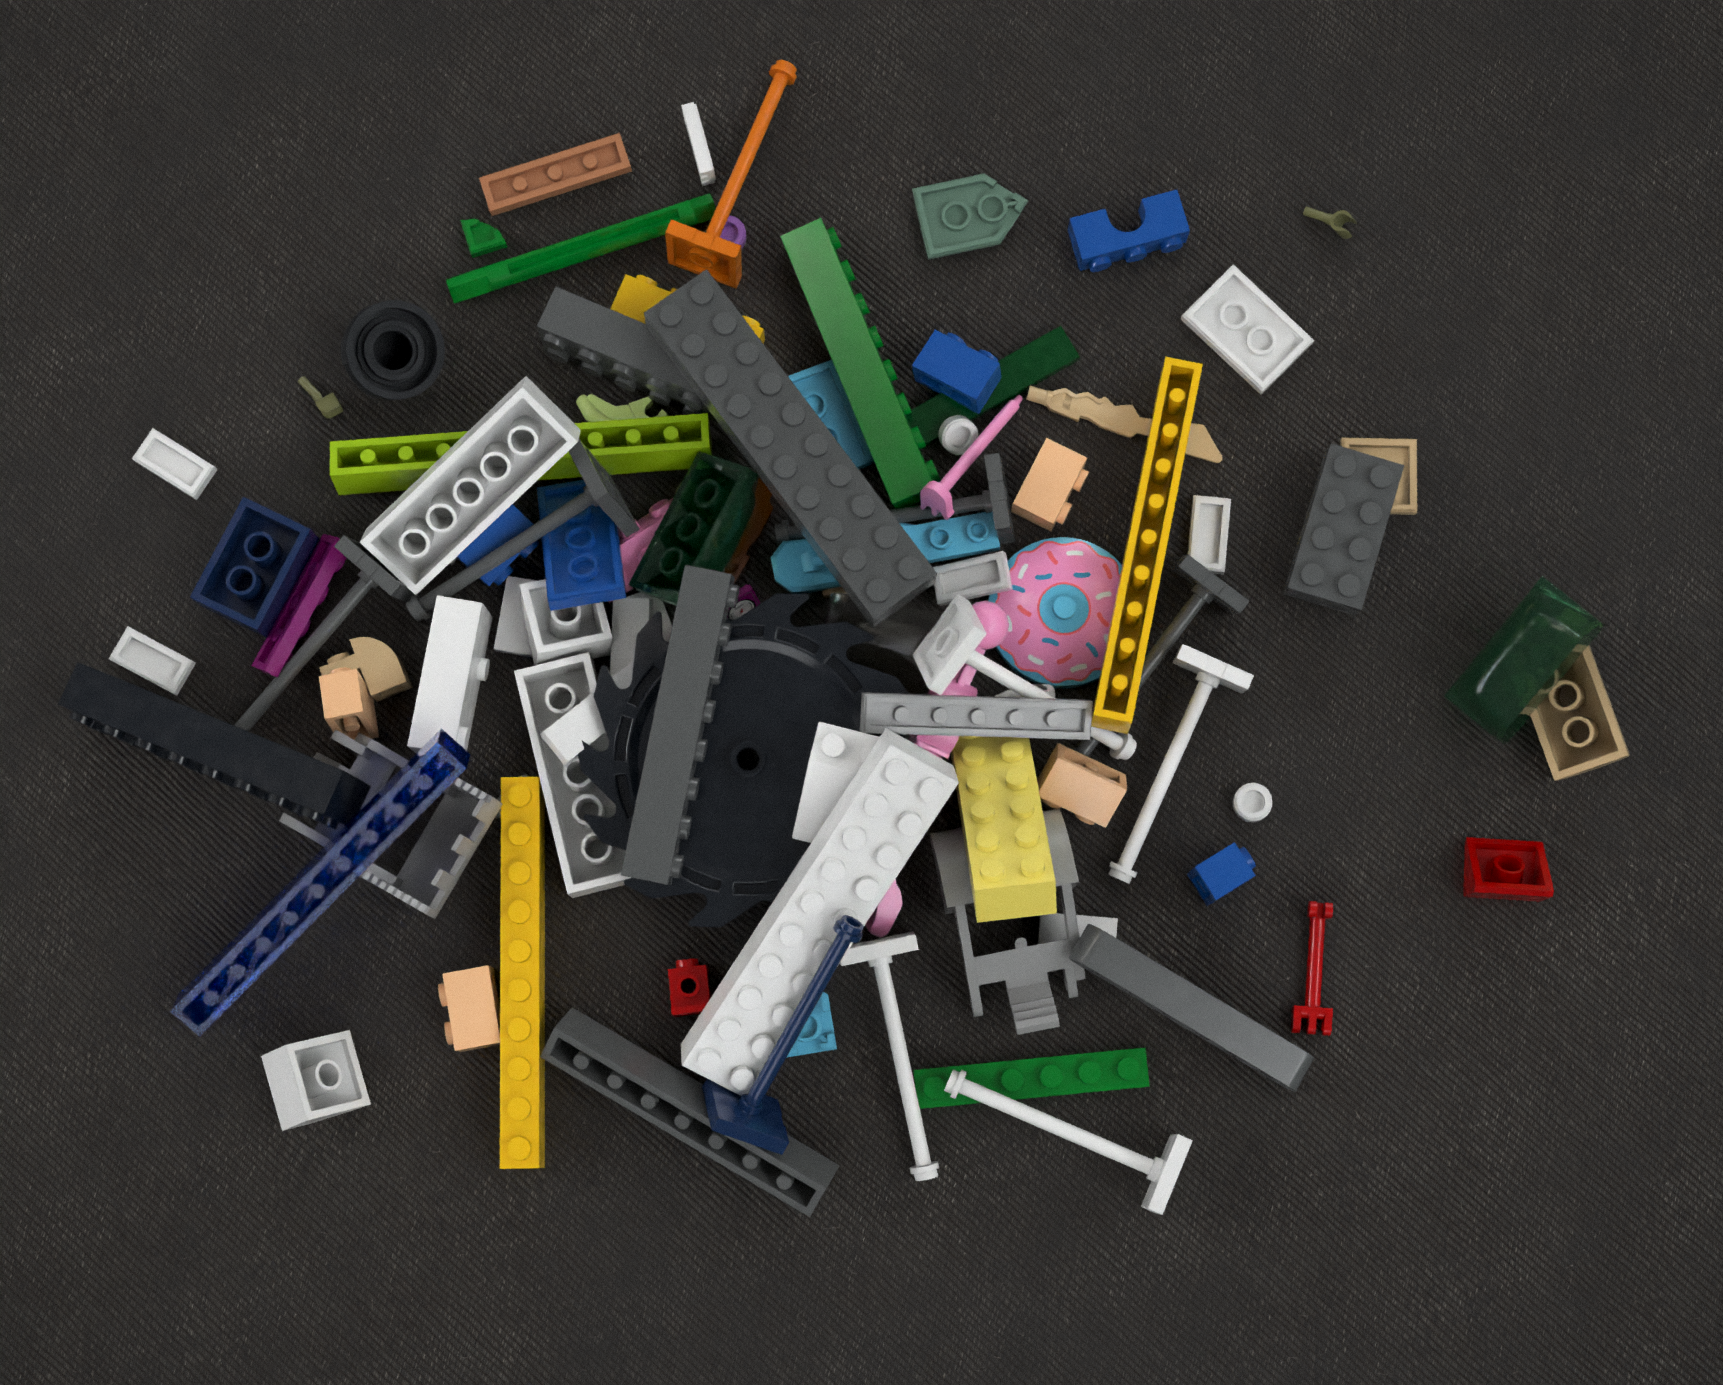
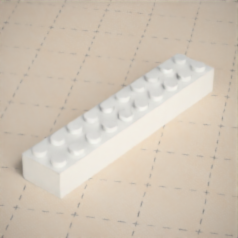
(839, 875)

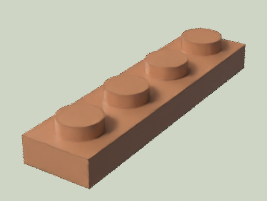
(555, 174)

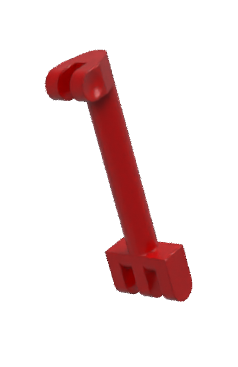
(1312, 1011)

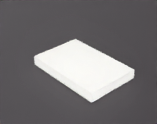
(1247, 329)

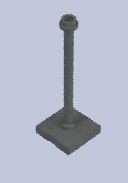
(599, 491)
(992, 500)
(372, 575)
(1206, 588)

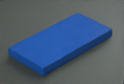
(581, 554)

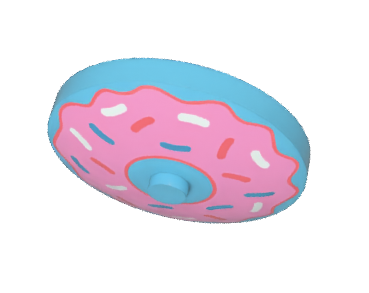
(1059, 611)

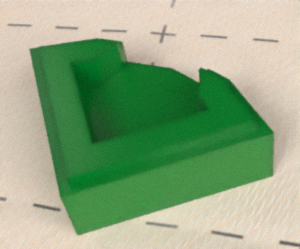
(482, 237)

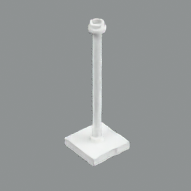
(954, 643)
(1209, 674)
(879, 955)
(1161, 1171)

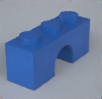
(1100, 244)

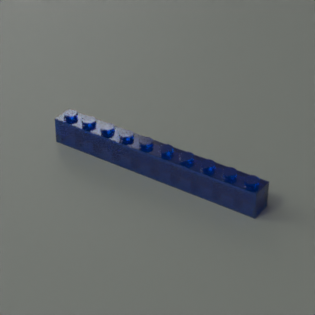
(321, 882)

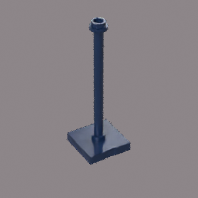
(755, 1115)

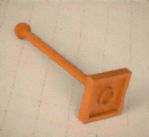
(701, 250)

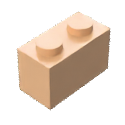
(1049, 485)
(348, 703)
(1081, 786)
(471, 1008)

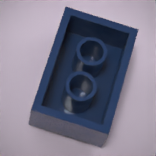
(254, 567)

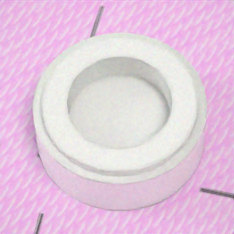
(957, 434)
(1252, 802)

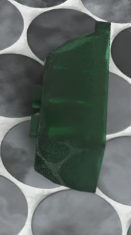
(698, 527)
(1524, 660)

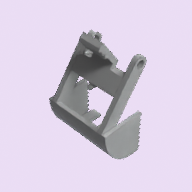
(444, 844)
(1025, 966)

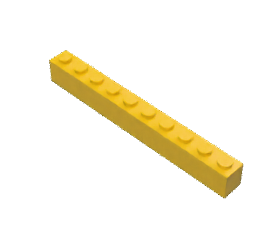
(1146, 546)
(522, 974)

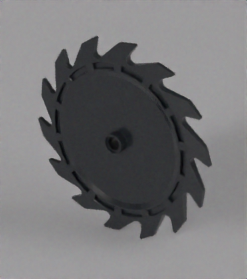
(769, 700)

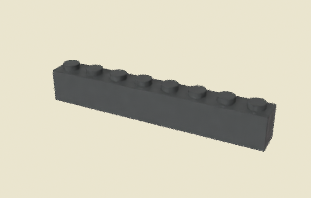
(679, 725)
(679, 1108)

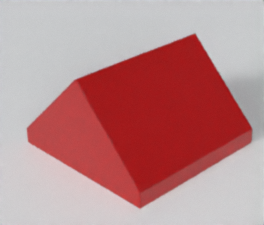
(1506, 870)

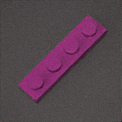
(295, 615)

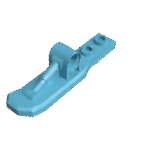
(802, 570)

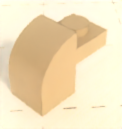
(378, 665)

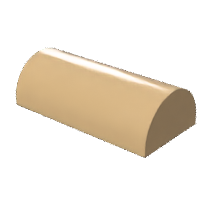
(1579, 722)

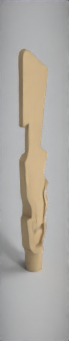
(1117, 419)

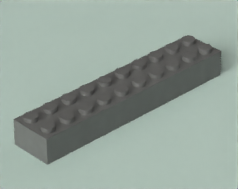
(790, 448)

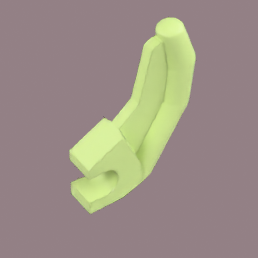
(596, 409)

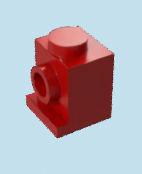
(693, 1003)

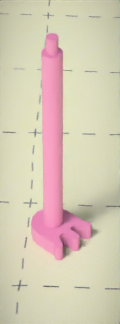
(937, 493)

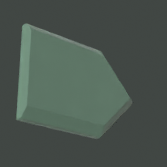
(965, 214)

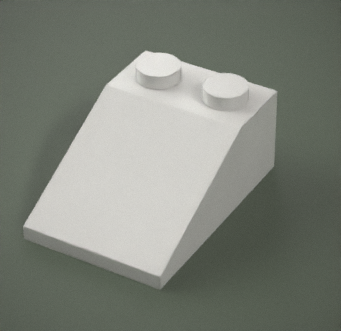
(831, 767)

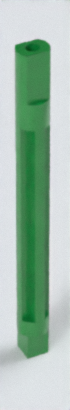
(578, 249)

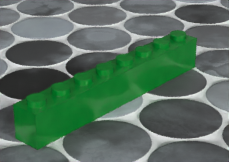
(858, 362)

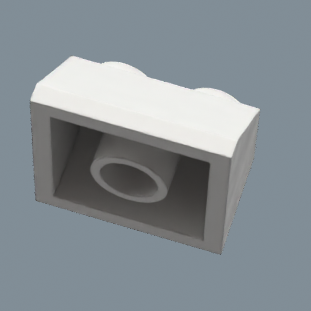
(563, 631)
(315, 1079)

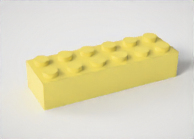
(1003, 828)

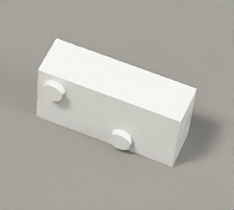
(451, 671)

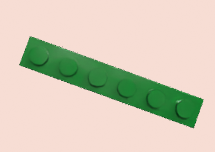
(1039, 1077)

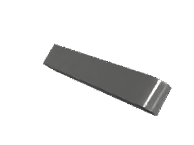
(1191, 1007)

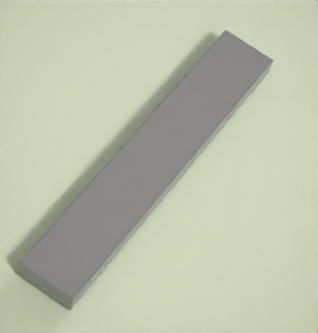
(976, 716)

